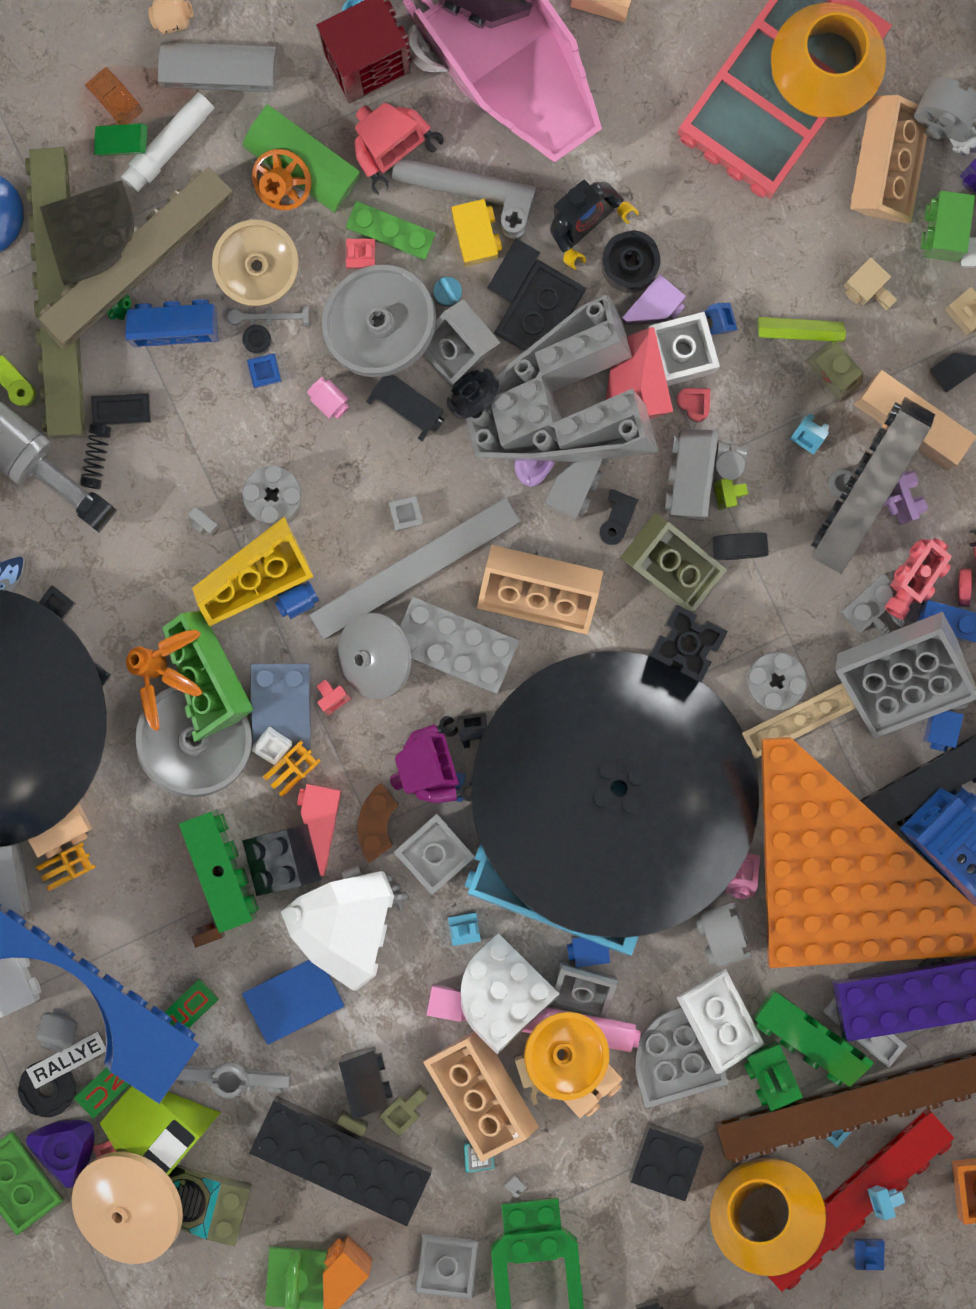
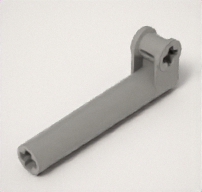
(514, 196)

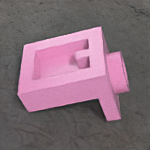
(746, 880)

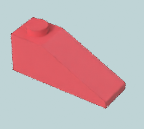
(320, 814)

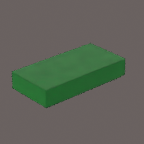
(120, 140)

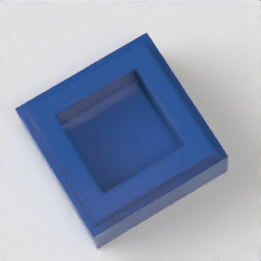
(264, 371)

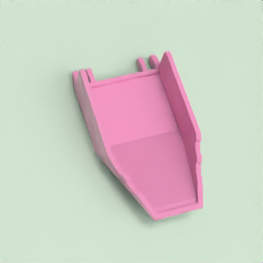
(518, 73)

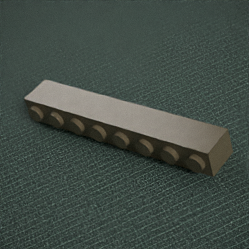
(149, 247)

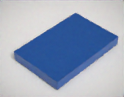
(292, 1000)

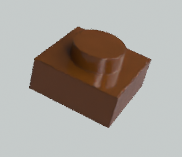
(206, 934)

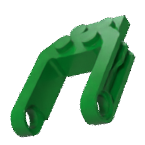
(534, 1235)

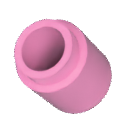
(328, 398)

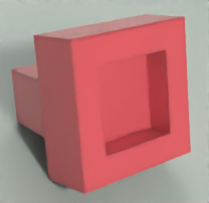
(360, 253)
(332, 698)

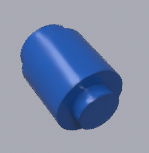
(296, 600)

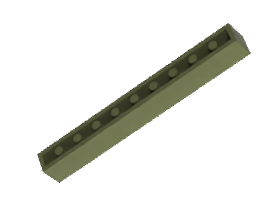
(59, 367)

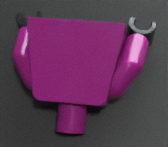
(427, 767)

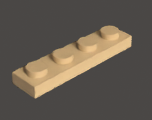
(801, 718)

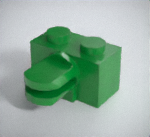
(773, 1076)

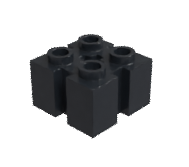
(704, 637)

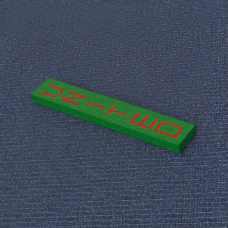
(108, 1086)

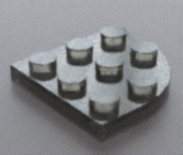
(89, 230)

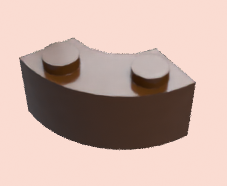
(373, 822)

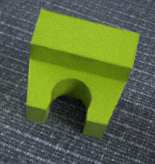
(727, 493)

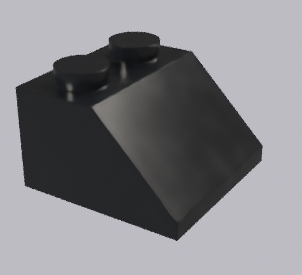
(364, 1081)

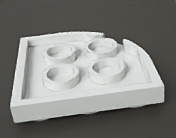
(502, 993)

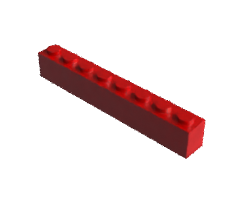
(889, 1168)

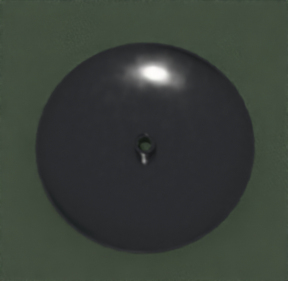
(48, 719)

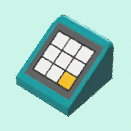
(472, 1161)

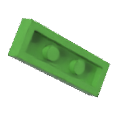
(390, 230)

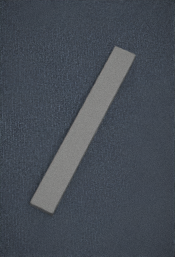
(415, 568)

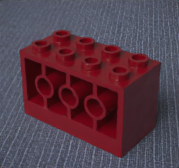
(365, 47)

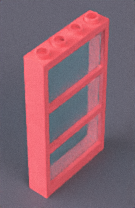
(744, 116)

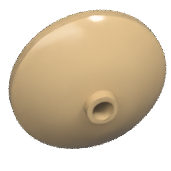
(250, 243)

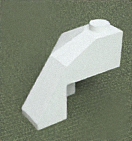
(342, 926)

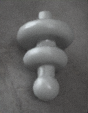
(398, 897)

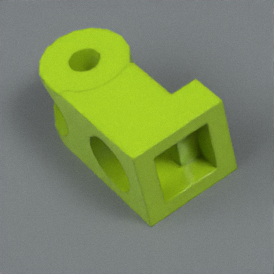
(18, 387)

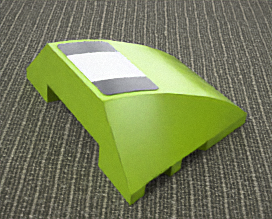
(157, 1130)

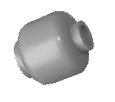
(56, 1030)

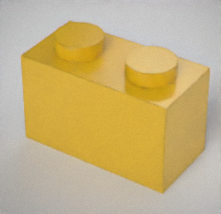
(475, 232)

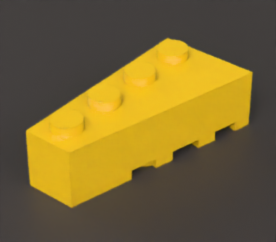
(253, 574)

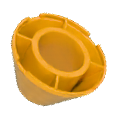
(815, 90)
(804, 1225)

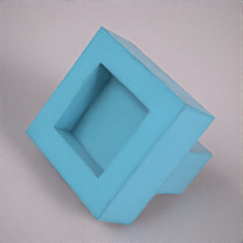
(809, 434)
(464, 929)
(884, 1201)

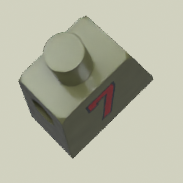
(836, 369)

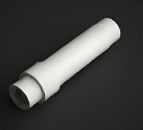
(147, 166)

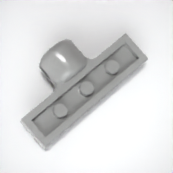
(231, 1079)

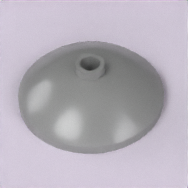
(384, 655)

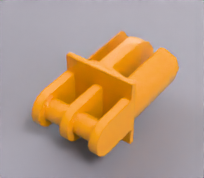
(293, 767)
(68, 865)

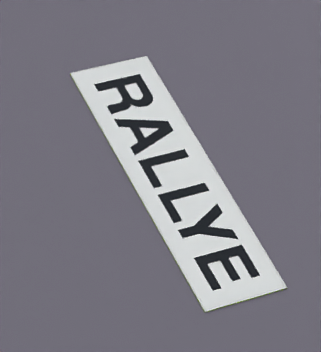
(67, 1060)

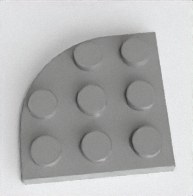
(672, 1061)

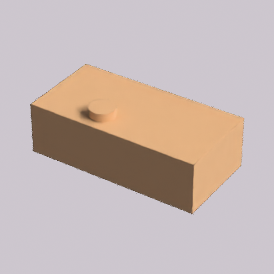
(946, 439)

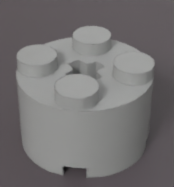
(947, 110)
(273, 479)
(792, 684)
(724, 934)

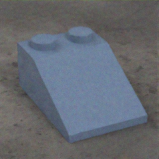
(282, 701)

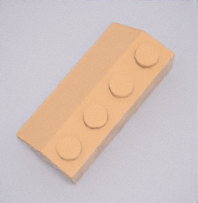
(889, 160)
(539, 589)
(481, 1096)

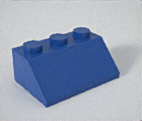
(172, 324)

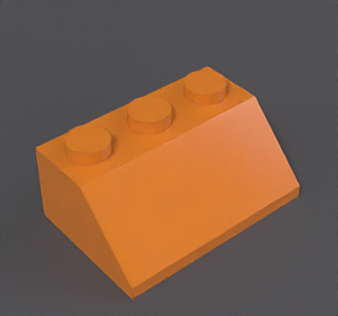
(344, 1271)

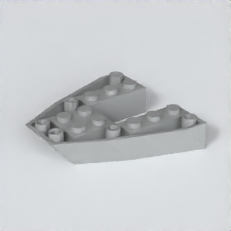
(525, 414)

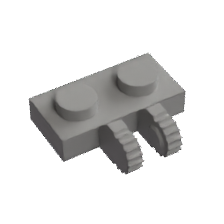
(870, 605)

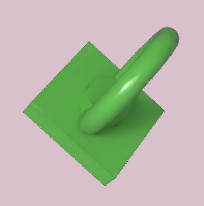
(295, 1278)

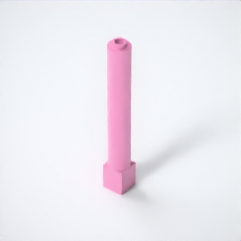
(446, 1004)

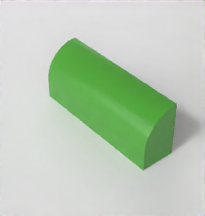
(330, 174)

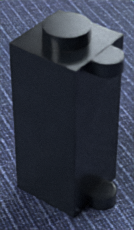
(408, 405)

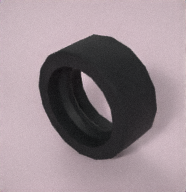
(740, 546)

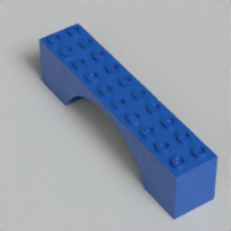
(139, 1041)

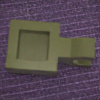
(402, 1112)

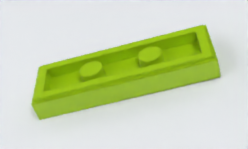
(801, 329)

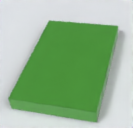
(24, 1186)

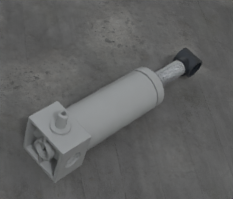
(25, 455)

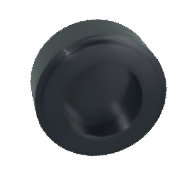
(257, 339)

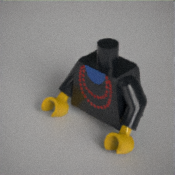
(581, 212)

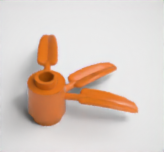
(152, 664)

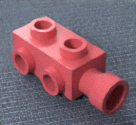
(919, 575)

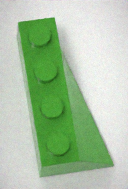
(207, 666)

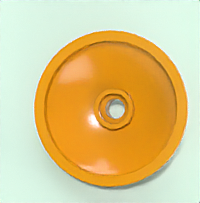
(584, 1057)

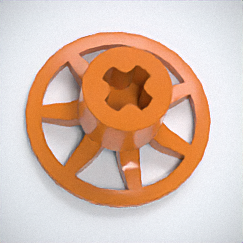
(278, 181)

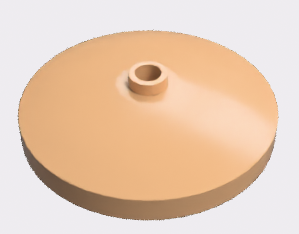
(127, 1207)

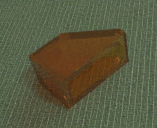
(114, 97)

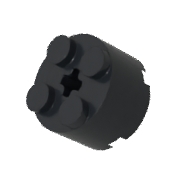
(632, 278)

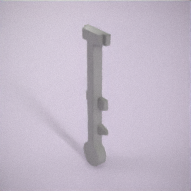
(235, 316)

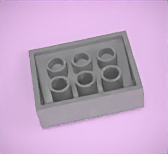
(906, 675)

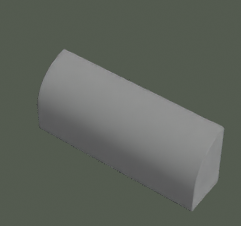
(217, 67)

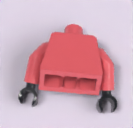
(389, 136)

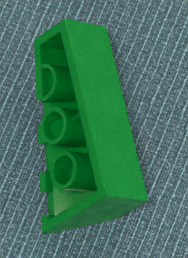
(811, 1038)

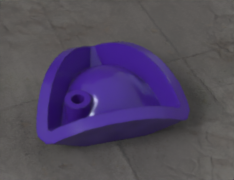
(63, 1148)

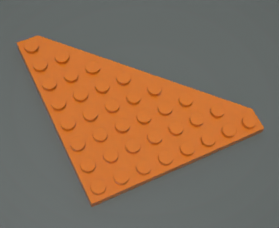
(843, 879)

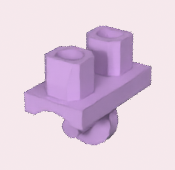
(901, 500)

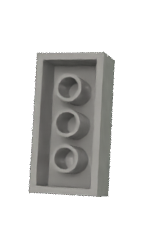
(457, 645)

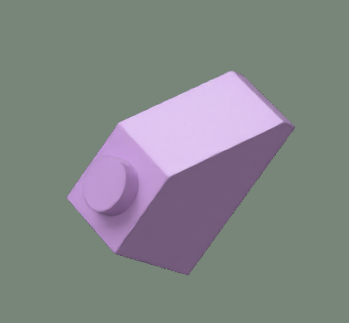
(656, 304)

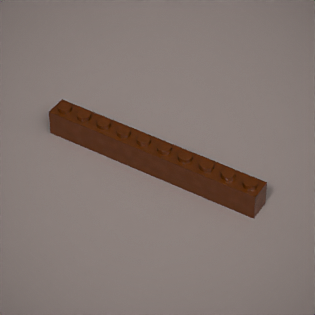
(848, 1107)

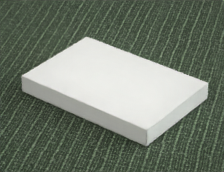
(720, 1021)

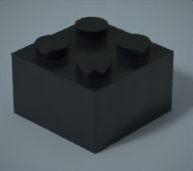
(281, 860)
(666, 1161)

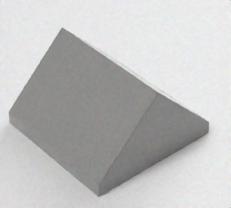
(584, 990)

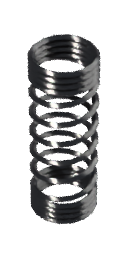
(99, 431)

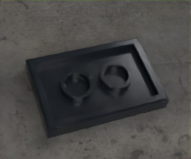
(539, 306)

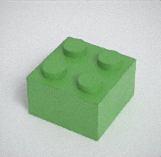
(948, 226)

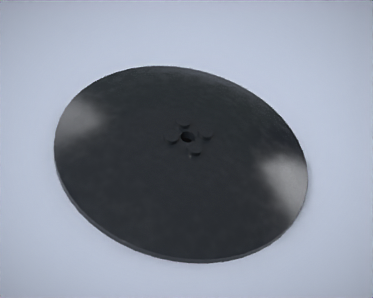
(603, 858)

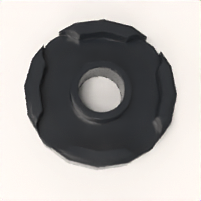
(473, 393)
(43, 1105)

